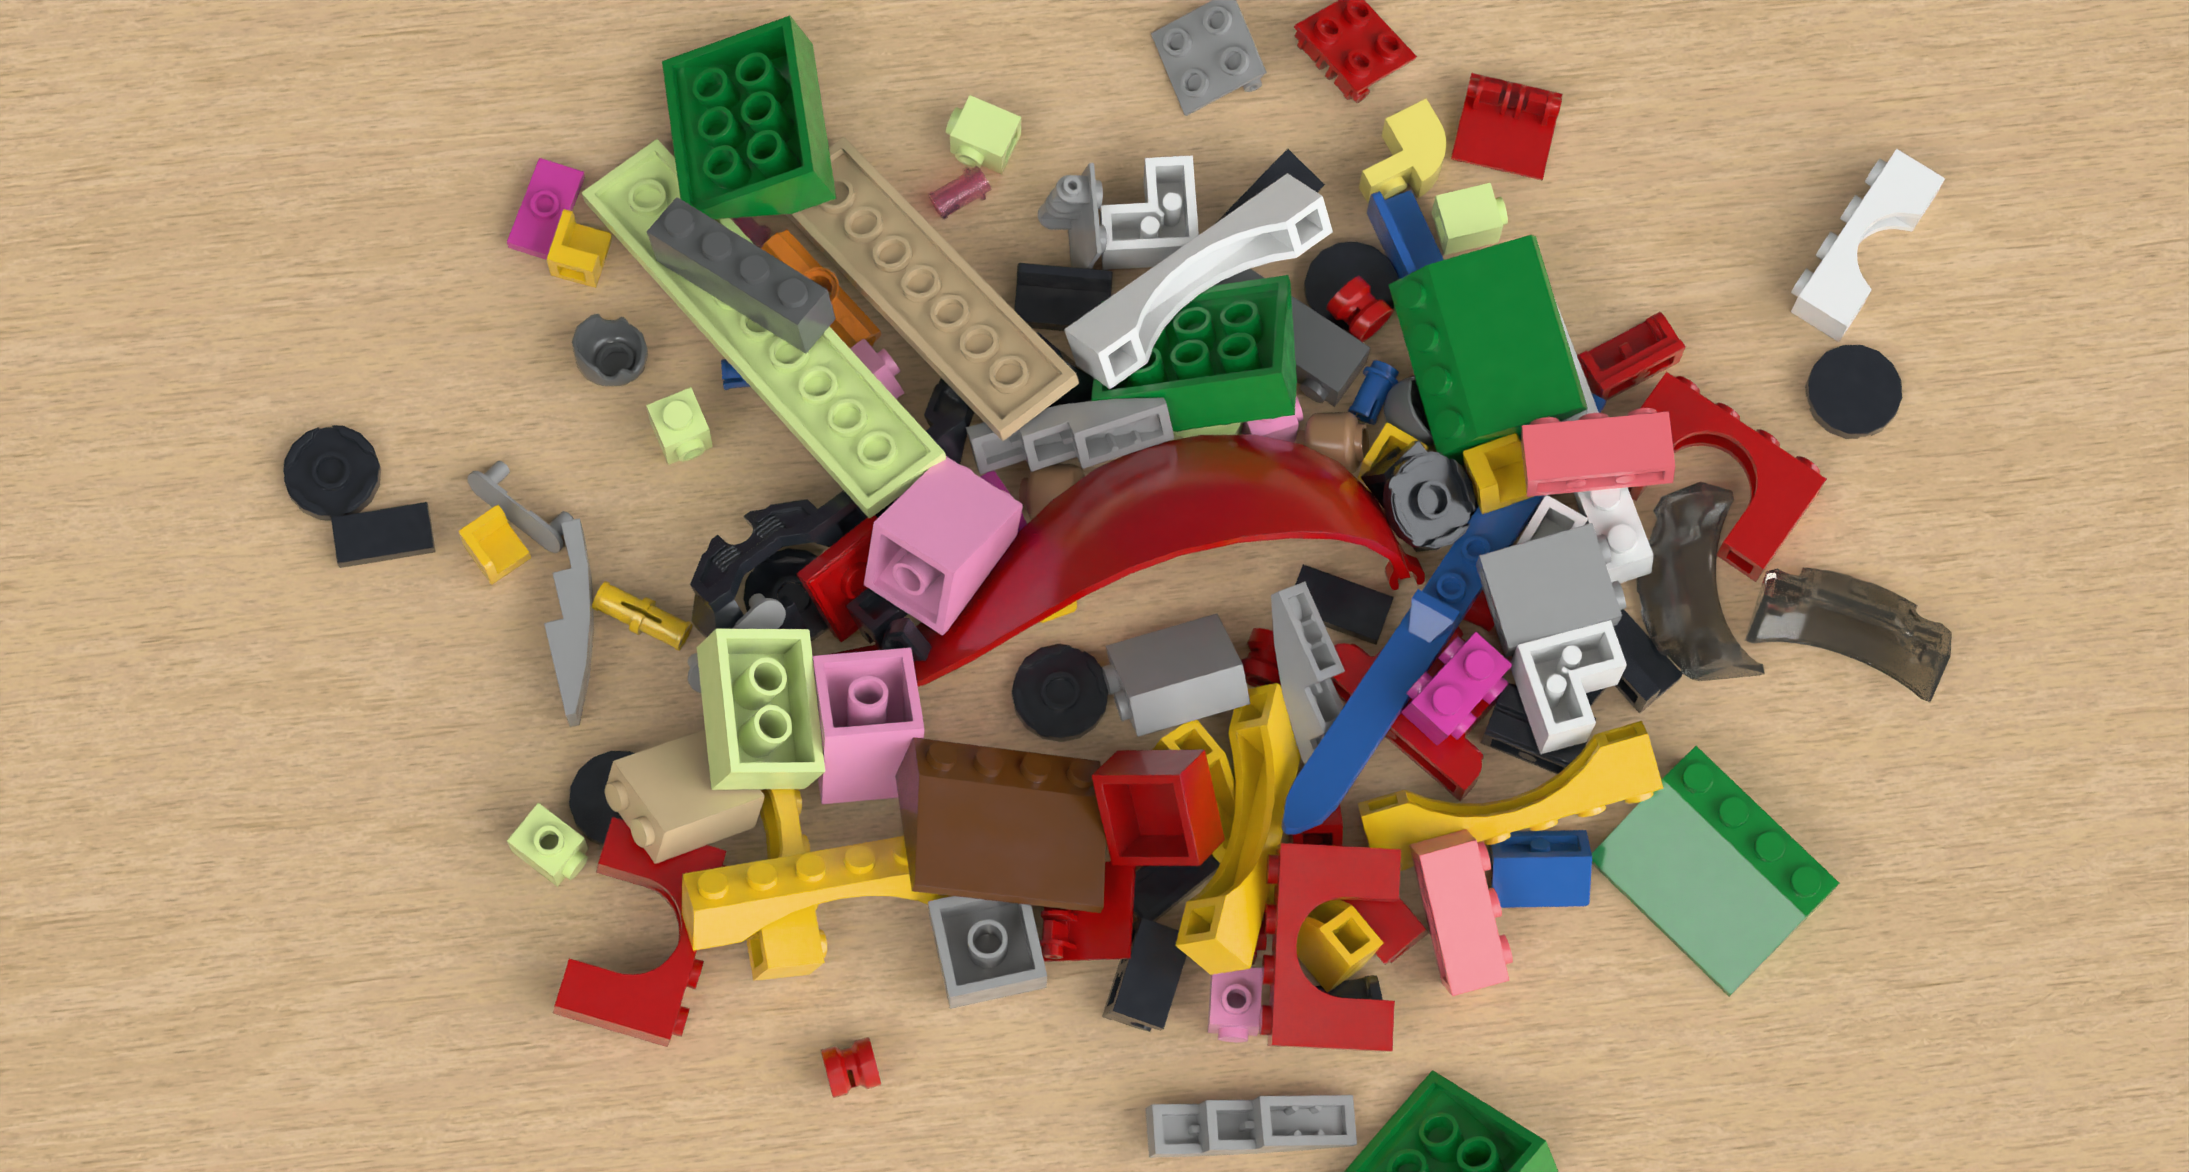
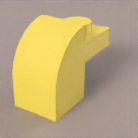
(1417, 151)

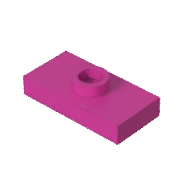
(548, 193)

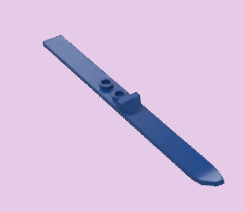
(1403, 660)

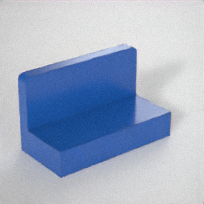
(1403, 232)
(1542, 869)

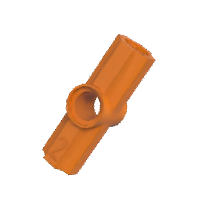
(850, 321)

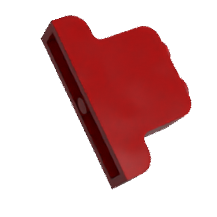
(1452, 762)

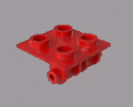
(1353, 44)
(1506, 126)
(1093, 935)

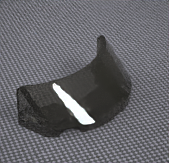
(1681, 591)
(1855, 621)

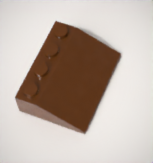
(1002, 825)

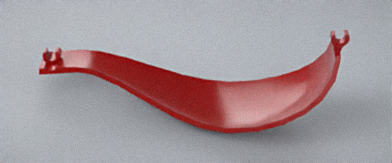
(1151, 510)

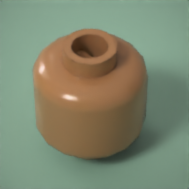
(1337, 436)
(1046, 485)

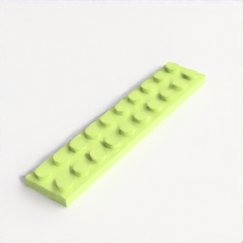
(820, 395)

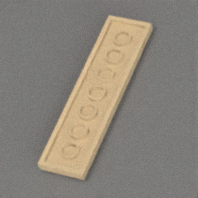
(933, 297)

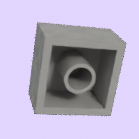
(986, 949)

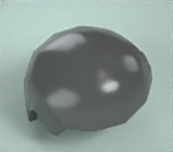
(609, 351)
(1406, 411)

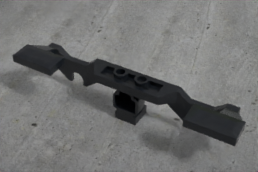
(800, 522)

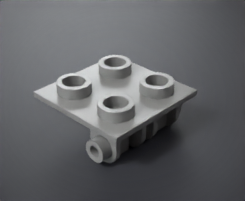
(1209, 54)
(1074, 208)

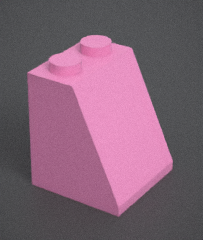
(940, 543)
(866, 721)

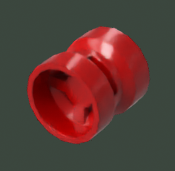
(1359, 309)
(1261, 663)
(851, 1067)

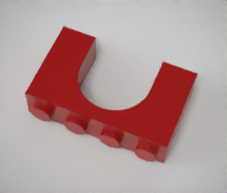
(1778, 482)
(648, 1002)
(1297, 1010)

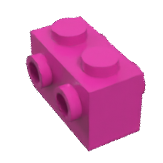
(1445, 701)

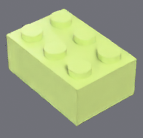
(760, 709)

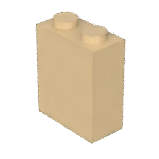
(670, 800)

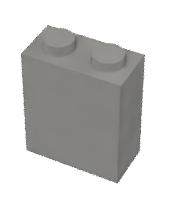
(1550, 586)
(1175, 675)

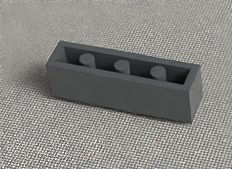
(741, 275)
(1324, 353)

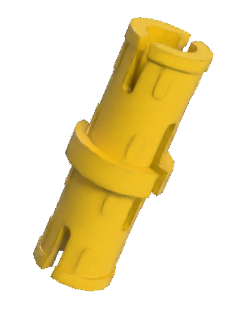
(642, 615)

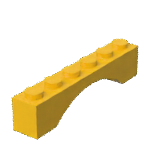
(1608, 770)
(740, 899)
(1226, 916)
(1333, 936)
(793, 942)

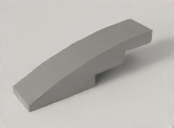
(1081, 430)
(573, 635)
(1305, 666)
(1251, 1126)

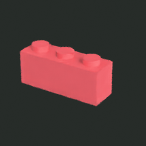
(1597, 452)
(1461, 911)

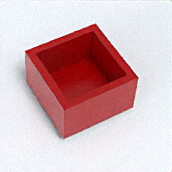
(1158, 807)

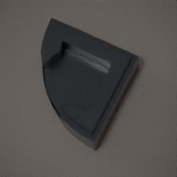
(904, 634)

